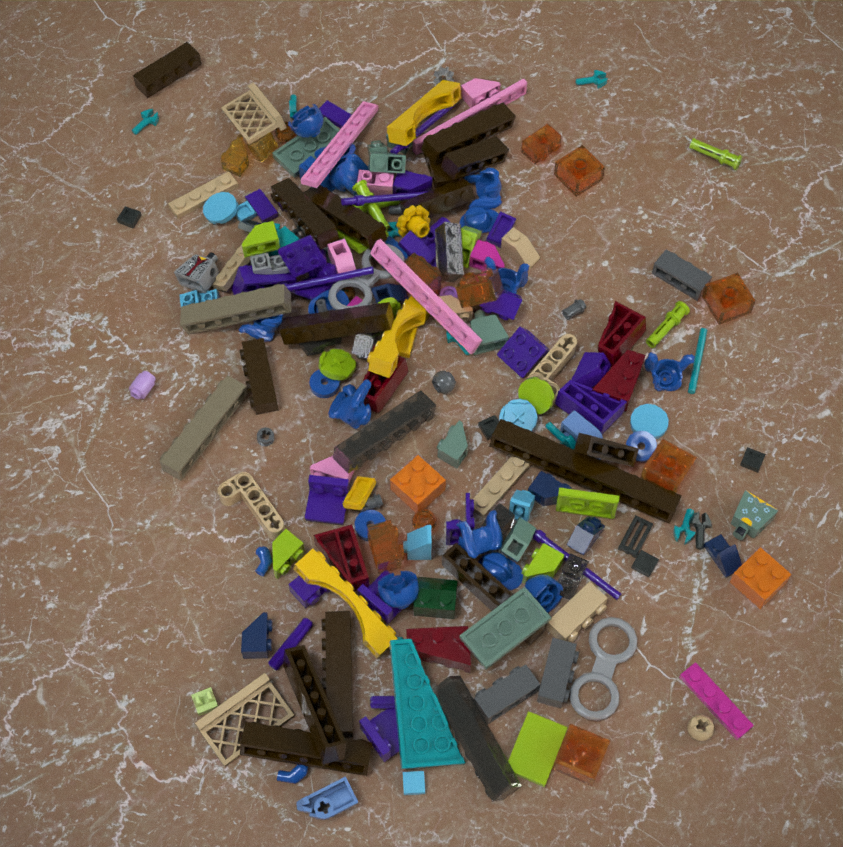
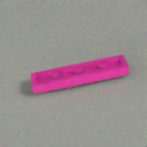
(716, 701)

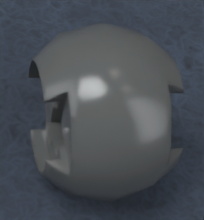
(443, 382)

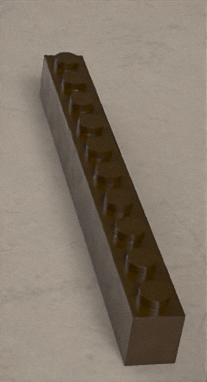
(585, 470)

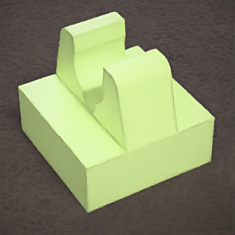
(204, 701)

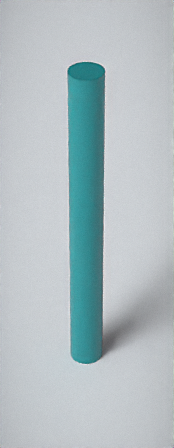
(697, 361)

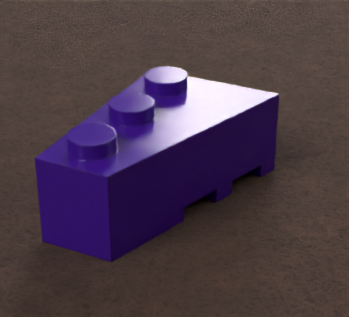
(248, 281)
(593, 406)

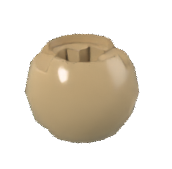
(699, 734)

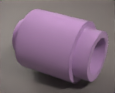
(142, 385)

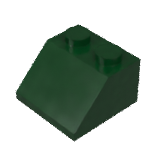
(436, 598)

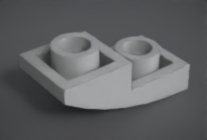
(268, 265)

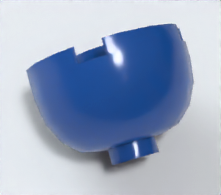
(307, 122)
(399, 590)
(545, 591)

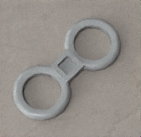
(364, 283)
(603, 669)

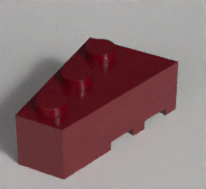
(621, 332)
(622, 377)
(384, 387)
(343, 553)
(441, 646)

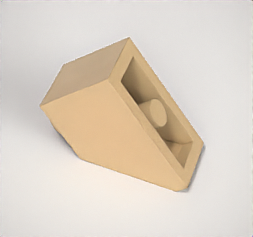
(519, 248)

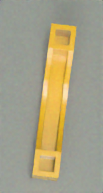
(441, 96)
(385, 355)
(316, 571)

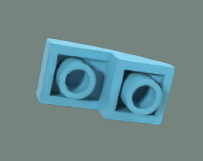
(196, 297)

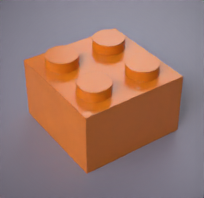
(417, 484)
(760, 578)

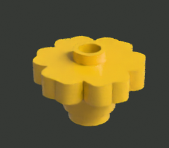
(414, 219)

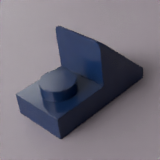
(723, 555)

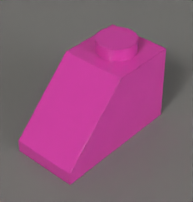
(482, 250)

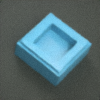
(245, 211)
(414, 783)

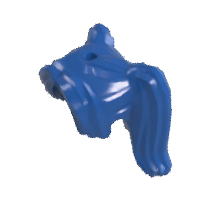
(346, 173)
(487, 188)
(510, 279)
(263, 327)
(667, 369)
(352, 408)
(481, 539)

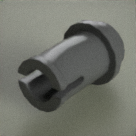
(575, 308)
(373, 502)

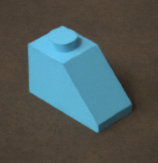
(522, 504)
(419, 544)

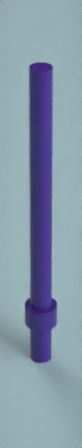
(423, 127)
(360, 200)
(329, 279)
(540, 537)

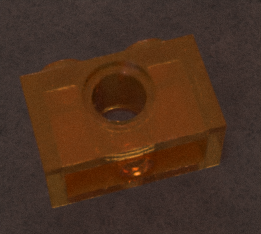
(541, 144)

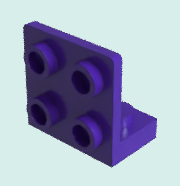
(302, 256)
(312, 292)
(522, 351)
(326, 499)
(452, 531)
(375, 602)
(382, 733)

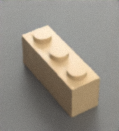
(577, 613)

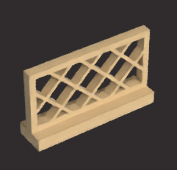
(264, 108)
(233, 704)

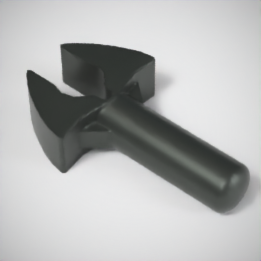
(706, 523)

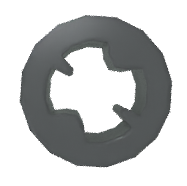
(267, 431)

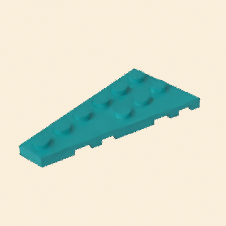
(420, 719)

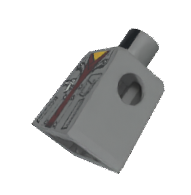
(198, 272)

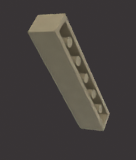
(236, 309)
(203, 427)

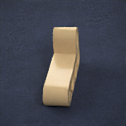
(553, 365)
(256, 506)

